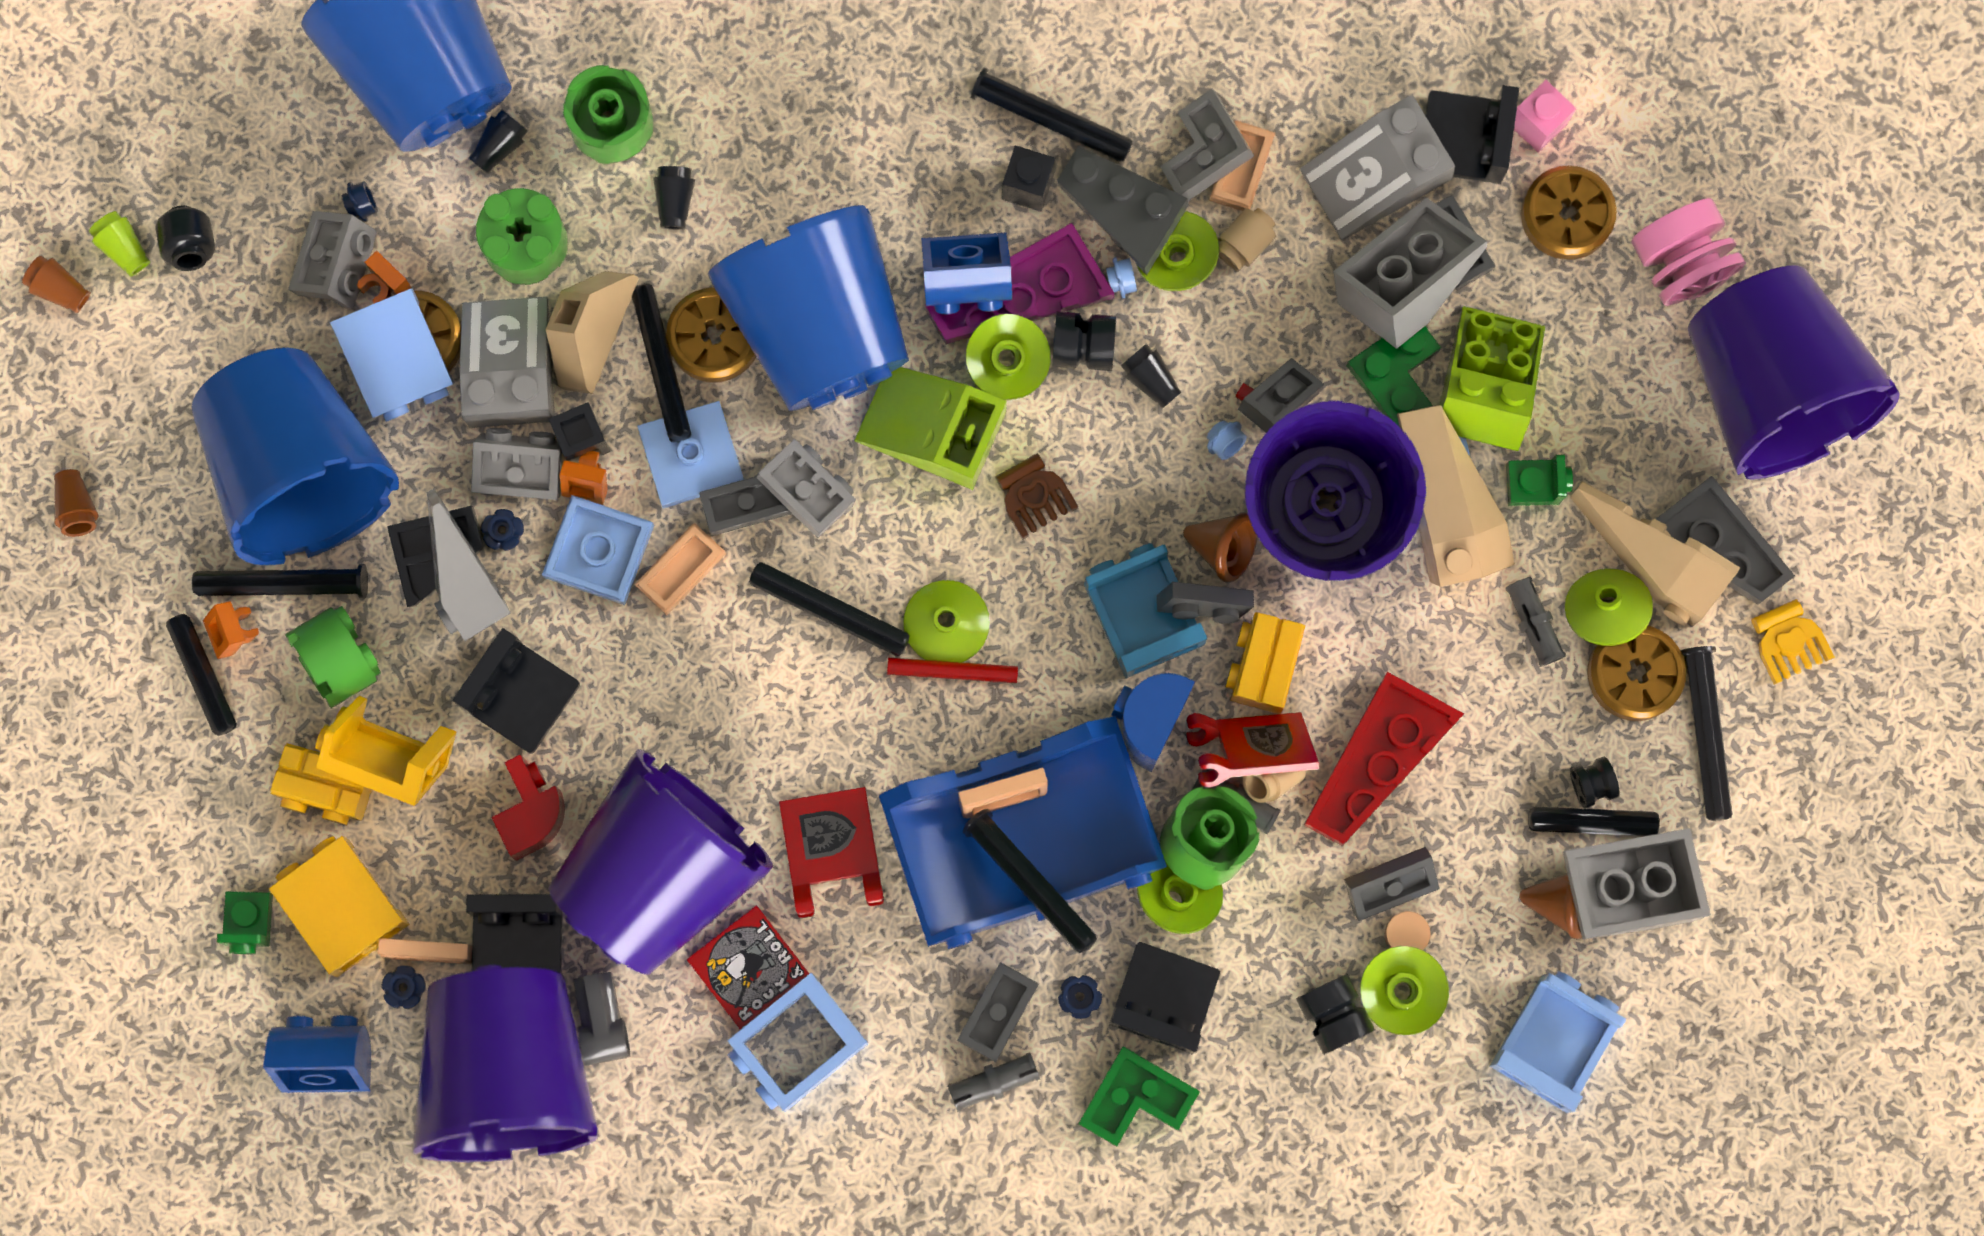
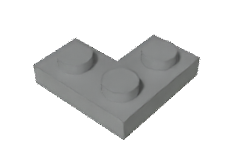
(1216, 149)

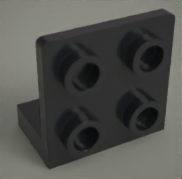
(1475, 131)
(516, 692)
(516, 931)
(1165, 997)

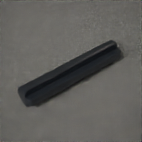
(201, 674)
(1593, 821)

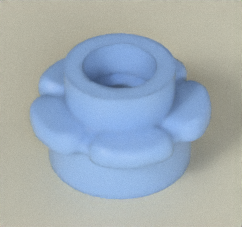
(1122, 277)
(1225, 439)

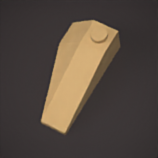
(1460, 521)
(1678, 574)

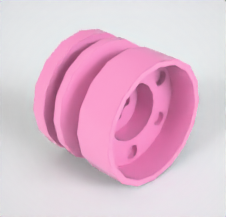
(1685, 247)

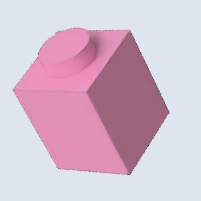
(1542, 116)

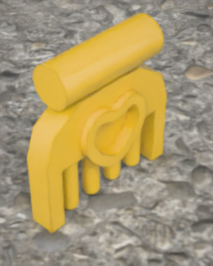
(1786, 637)

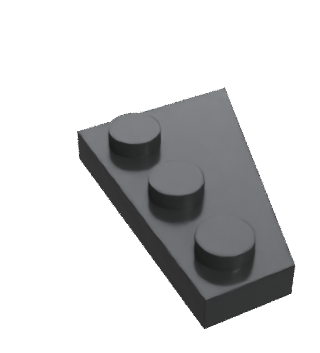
(1126, 205)
(1719, 524)

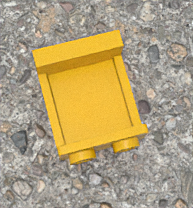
(382, 757)
(337, 905)

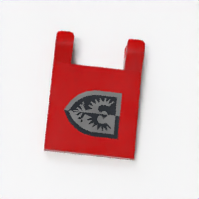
(1252, 746)
(830, 841)

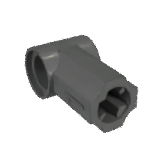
(602, 1031)

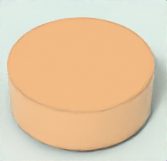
(1407, 930)

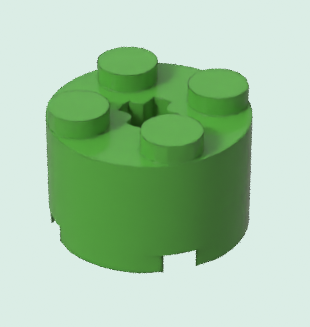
(621, 94)
(505, 219)
(332, 656)
(1209, 836)

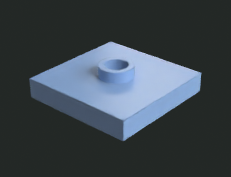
(692, 464)
(598, 550)

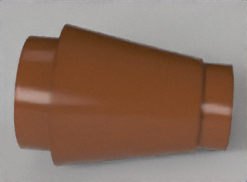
(55, 284)
(73, 505)

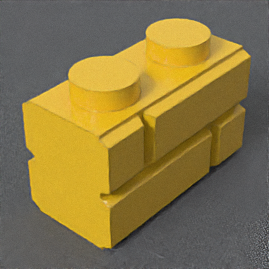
(1266, 662)
(304, 785)

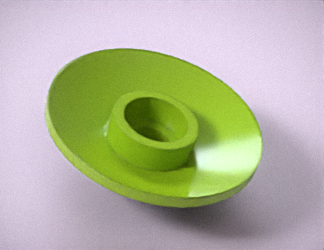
(1199, 243)
(1030, 354)
(1608, 622)
(950, 643)
(1191, 915)
(1427, 990)

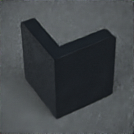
(578, 432)

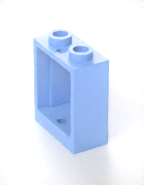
(769, 1089)

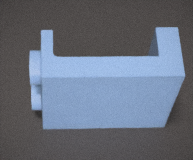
(393, 355)
(1558, 1040)

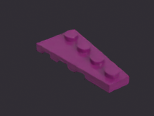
(1045, 279)

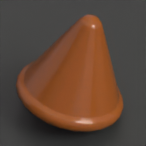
(1214, 538)
(1554, 902)

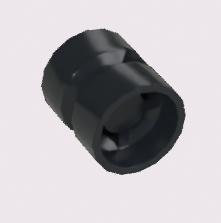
(1084, 341)
(1335, 1014)

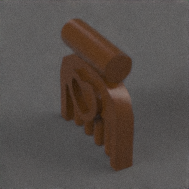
(1031, 490)

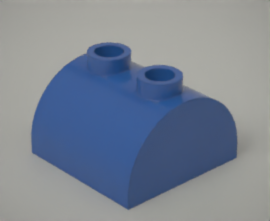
(967, 271)
(1150, 714)
(319, 1056)

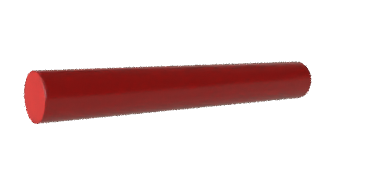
(952, 670)

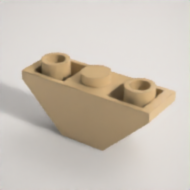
(586, 327)

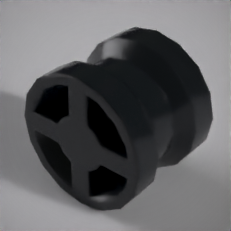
(1594, 782)

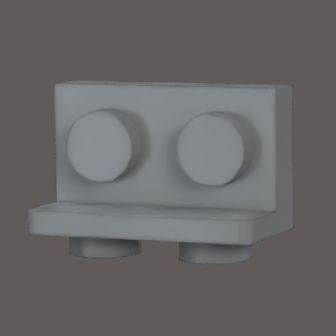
(333, 258)
(516, 464)
(807, 487)

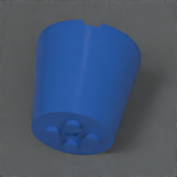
(412, 63)
(816, 308)
(288, 457)

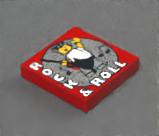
(748, 967)

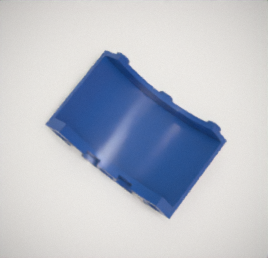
(1079, 836)

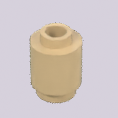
(1246, 238)
(1271, 786)

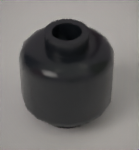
(185, 238)

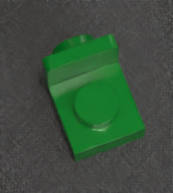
(1538, 481)
(246, 921)

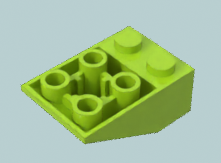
(1492, 377)
(933, 424)

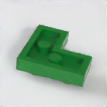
(1386, 376)
(1136, 1085)

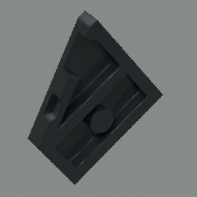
(414, 551)

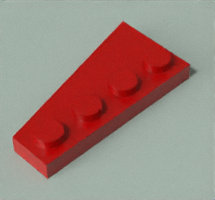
(1385, 747)

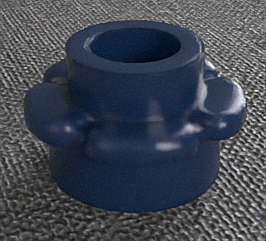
(359, 201)
(504, 541)
(1074, 985)
(415, 987)

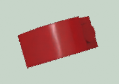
(534, 820)

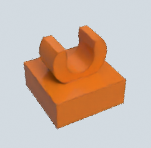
(384, 276)
(584, 478)
(225, 629)

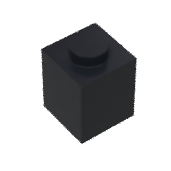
(1028, 178)

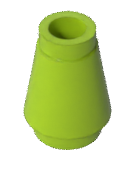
(119, 242)

